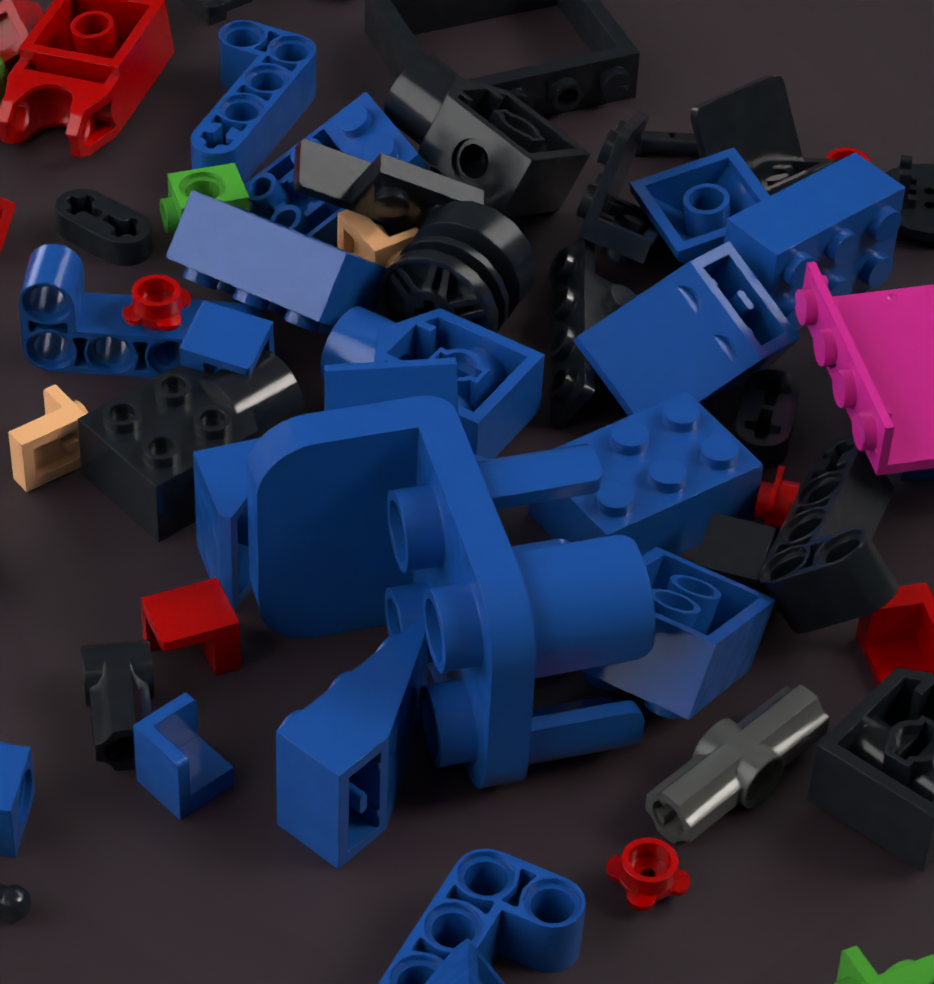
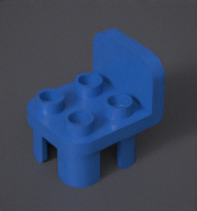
(397, 520)

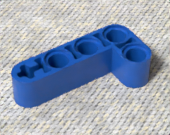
(268, 87)
(86, 331)
(503, 910)

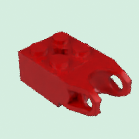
(86, 70)

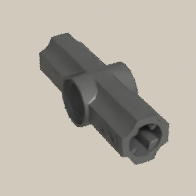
(737, 764)

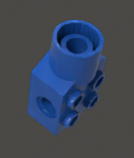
(495, 375)

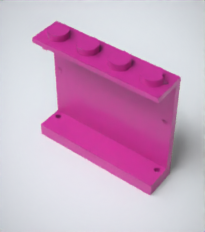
(879, 366)

